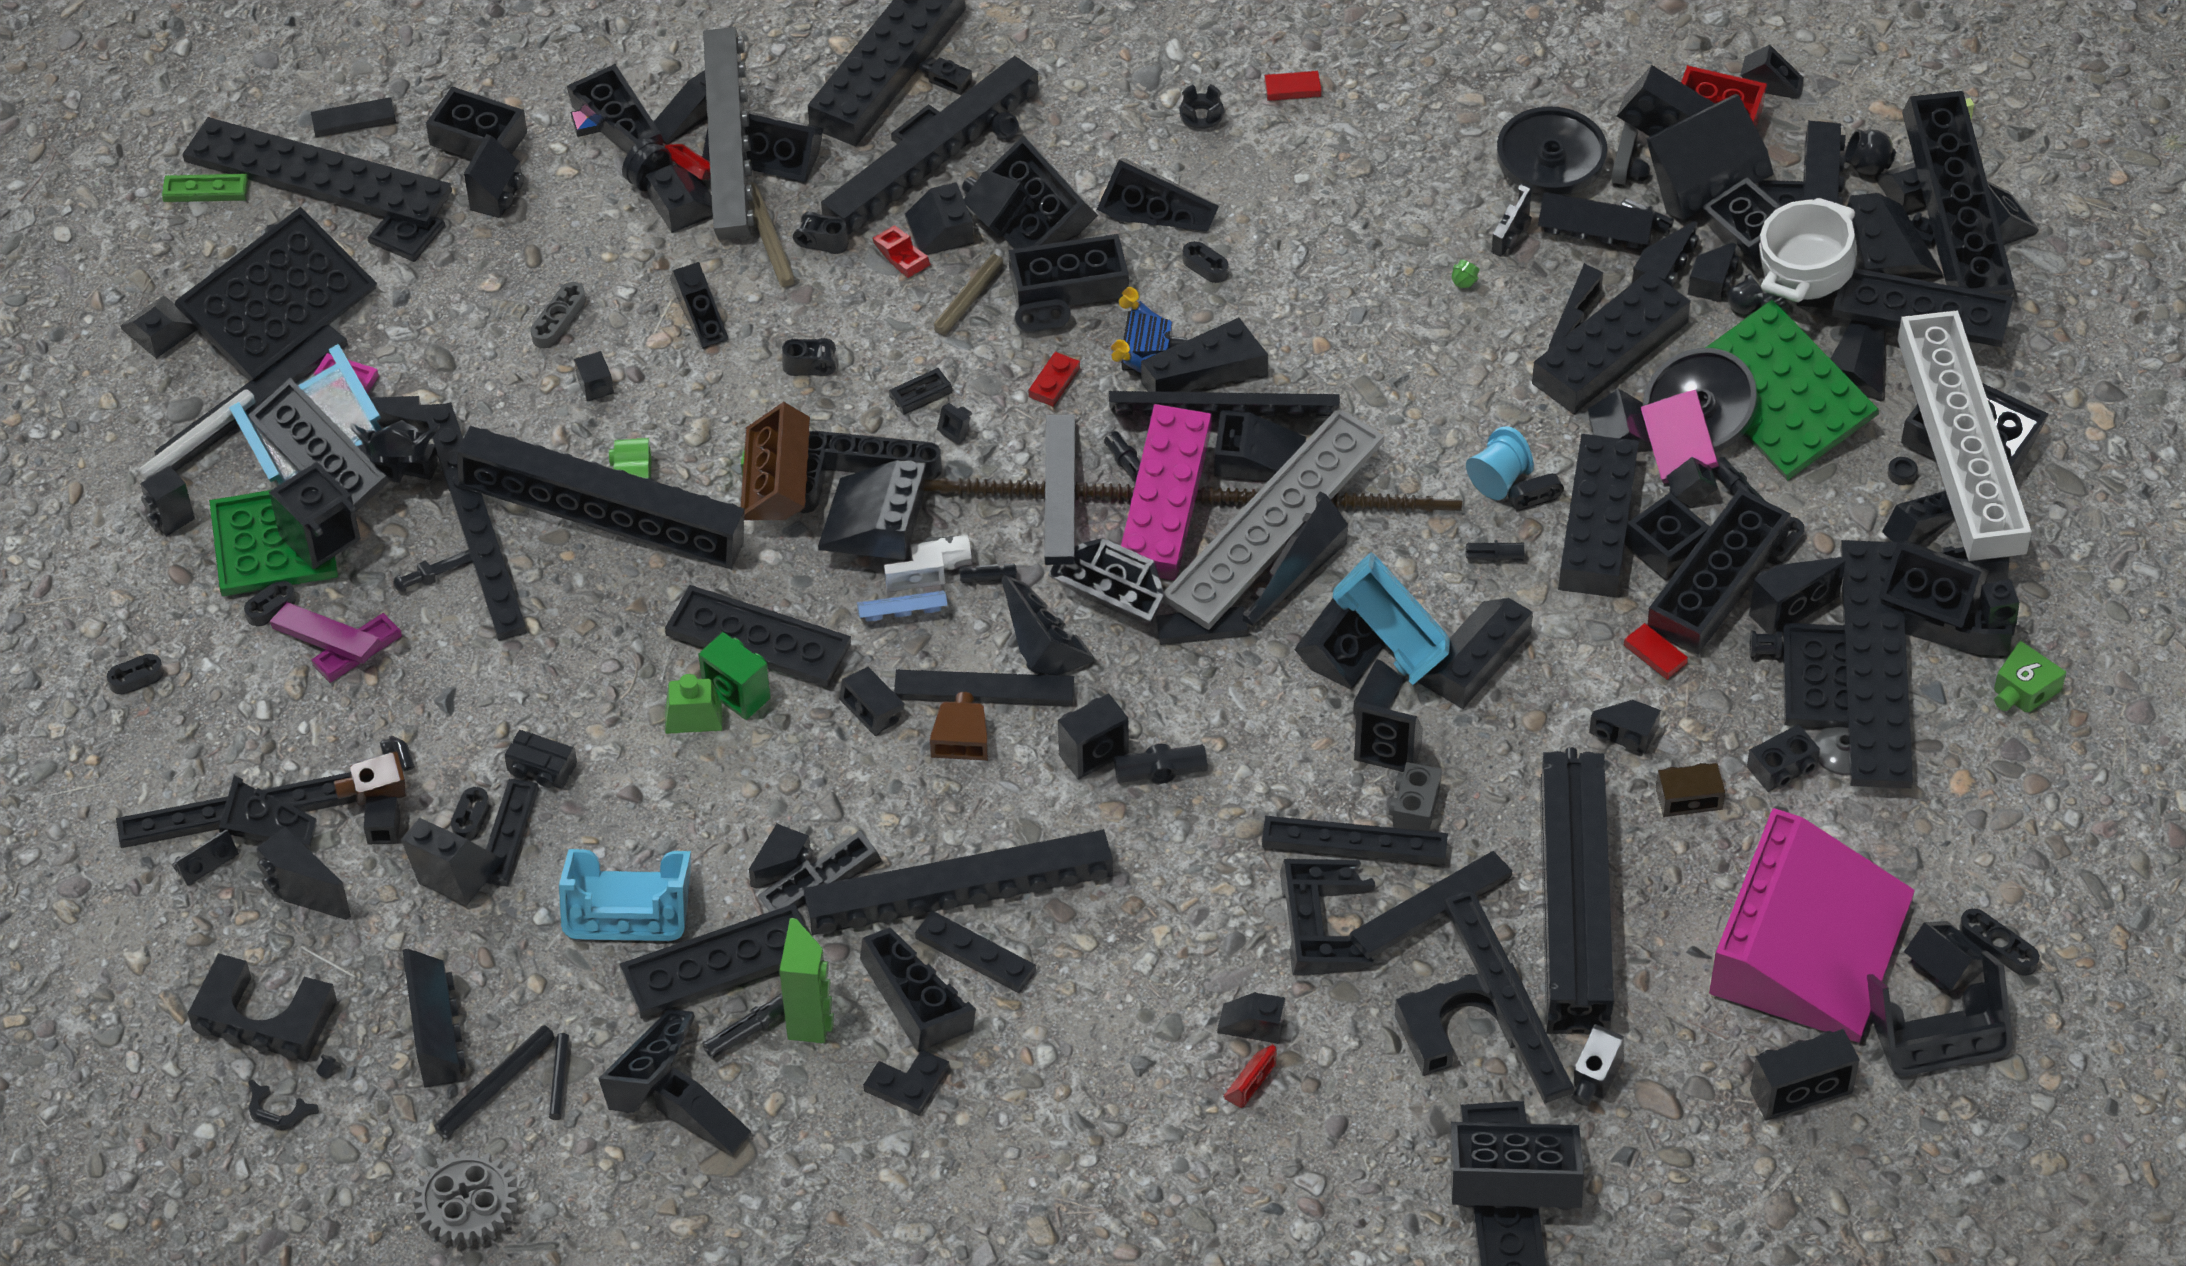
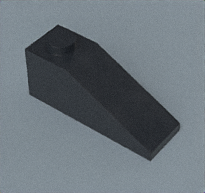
(684, 110)

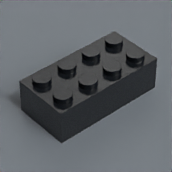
(1069, 271)

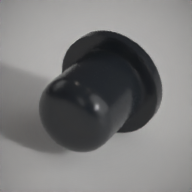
(327, 1066)

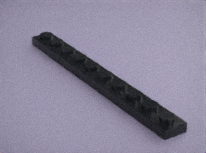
(476, 528)

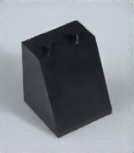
(448, 861)

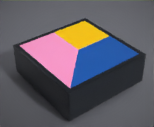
(582, 124)

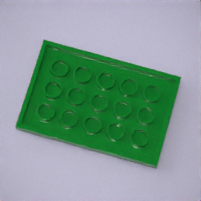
(1802, 393)

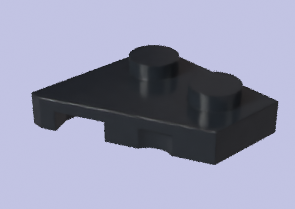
(1514, 221)

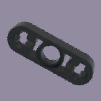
(1996, 929)

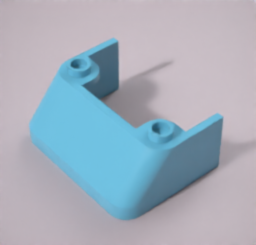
(1394, 616)

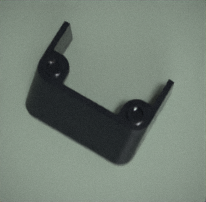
(1949, 1039)

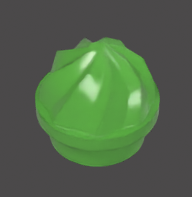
(1465, 274)

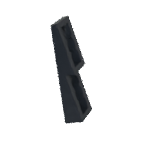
(1583, 294)
(839, 864)

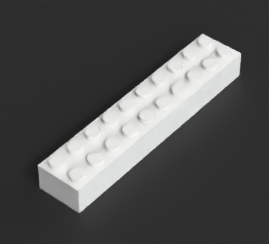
(1964, 436)

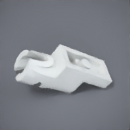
(928, 563)

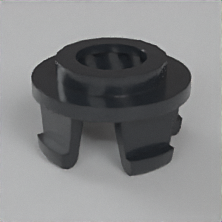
(1208, 101)

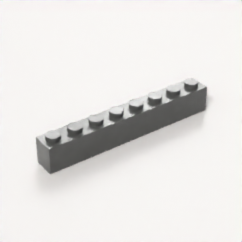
(727, 133)

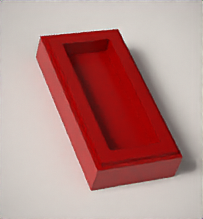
(1292, 85)
(690, 161)
(1655, 651)

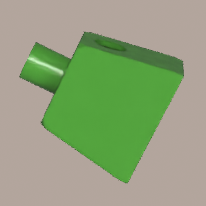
(692, 706)

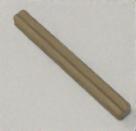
(770, 239)

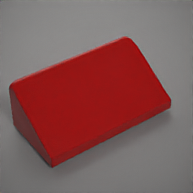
(1252, 1077)

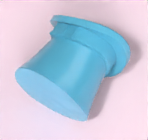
(1500, 463)

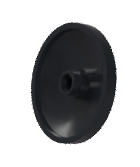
(1552, 150)
(1723, 387)

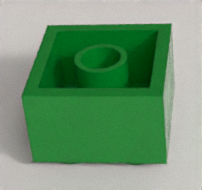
(736, 675)

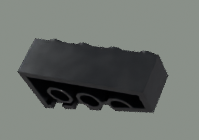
(613, 107)
(1207, 360)
(916, 995)

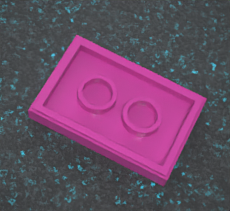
(1678, 432)

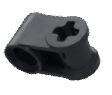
(823, 232)
(806, 357)

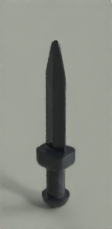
(427, 573)

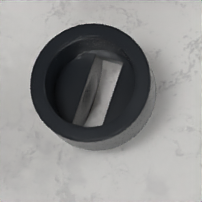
(1640, 170)

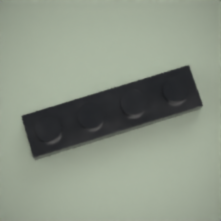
(975, 951)

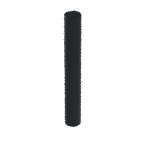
(559, 1075)

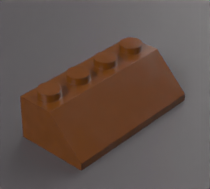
(775, 464)

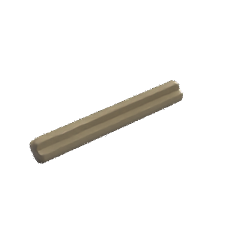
(968, 294)

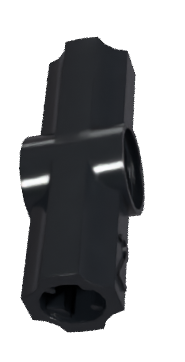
(1160, 763)

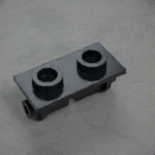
(206, 857)

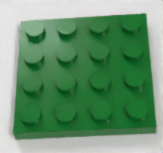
(250, 548)

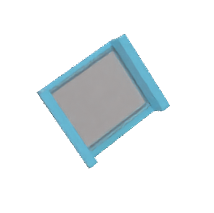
(336, 393)

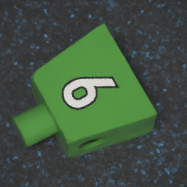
(2027, 680)

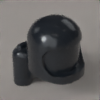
(1749, 296)

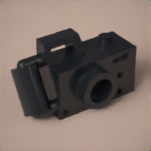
(947, 74)

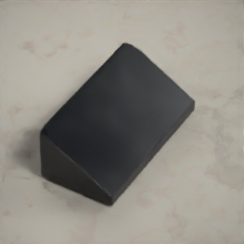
(1379, 686)

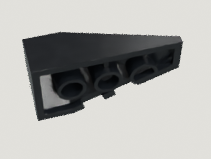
(1150, 199)
(1041, 634)
(645, 1063)

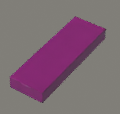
(334, 665)

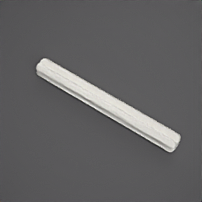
(196, 436)

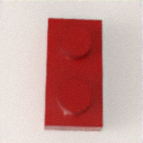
(1054, 379)

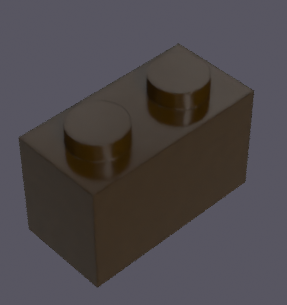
(1690, 789)

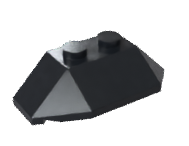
(1113, 578)

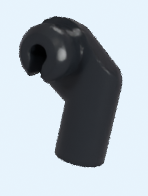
(395, 744)

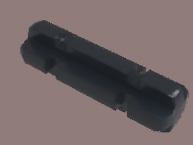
(987, 572)

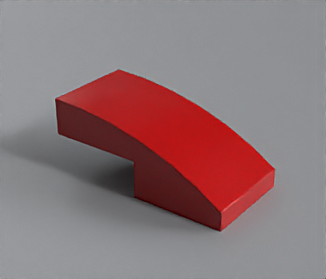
(900, 252)

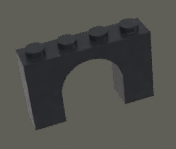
(1421, 1015)
(288, 1034)

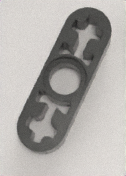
(1624, 154)
(559, 325)

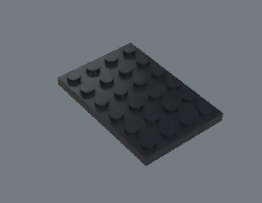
(276, 294)

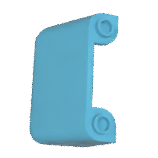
(624, 902)

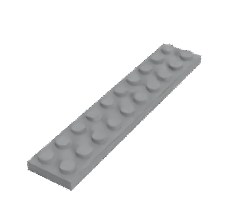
(1271, 518)

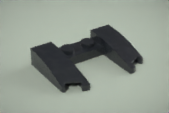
(1302, 886)

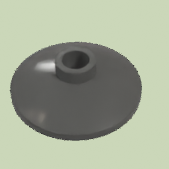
(1833, 754)

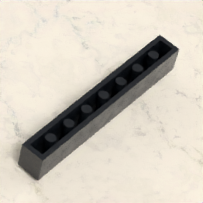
(1822, 176)

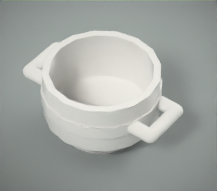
(1807, 249)

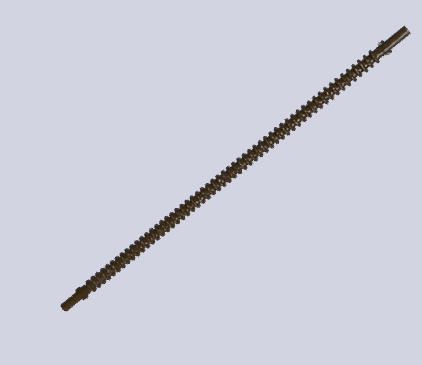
(948, 486)

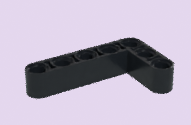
(859, 453)

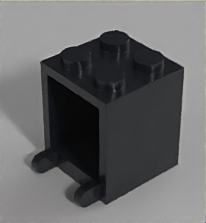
(315, 515)

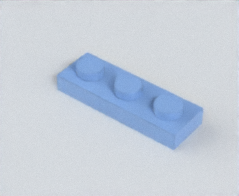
(902, 605)

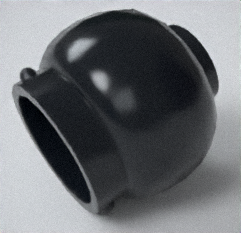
(1870, 151)

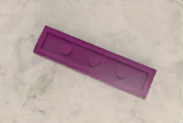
(325, 633)

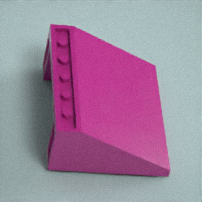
(1809, 929)

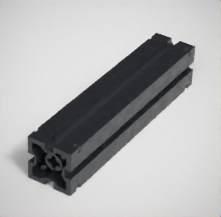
(1575, 892)

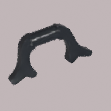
(279, 1122)

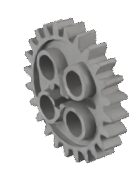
(465, 1198)

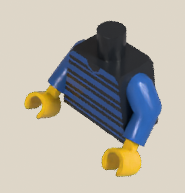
(1144, 333)

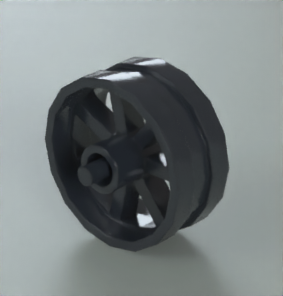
(643, 159)

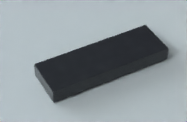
(353, 117)
(1181, 629)

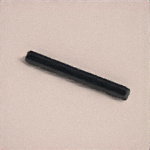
(494, 1081)

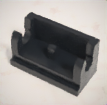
(870, 700)

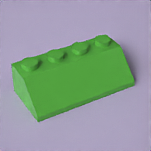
(805, 987)

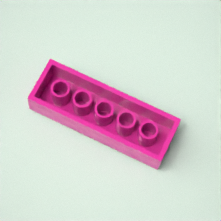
(1167, 486)

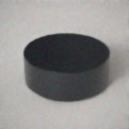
(1902, 470)

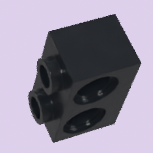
(1781, 754)

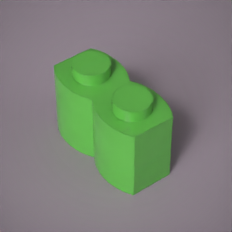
(632, 456)

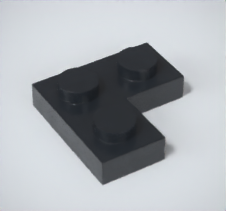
(910, 1089)

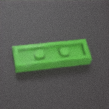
(205, 188)

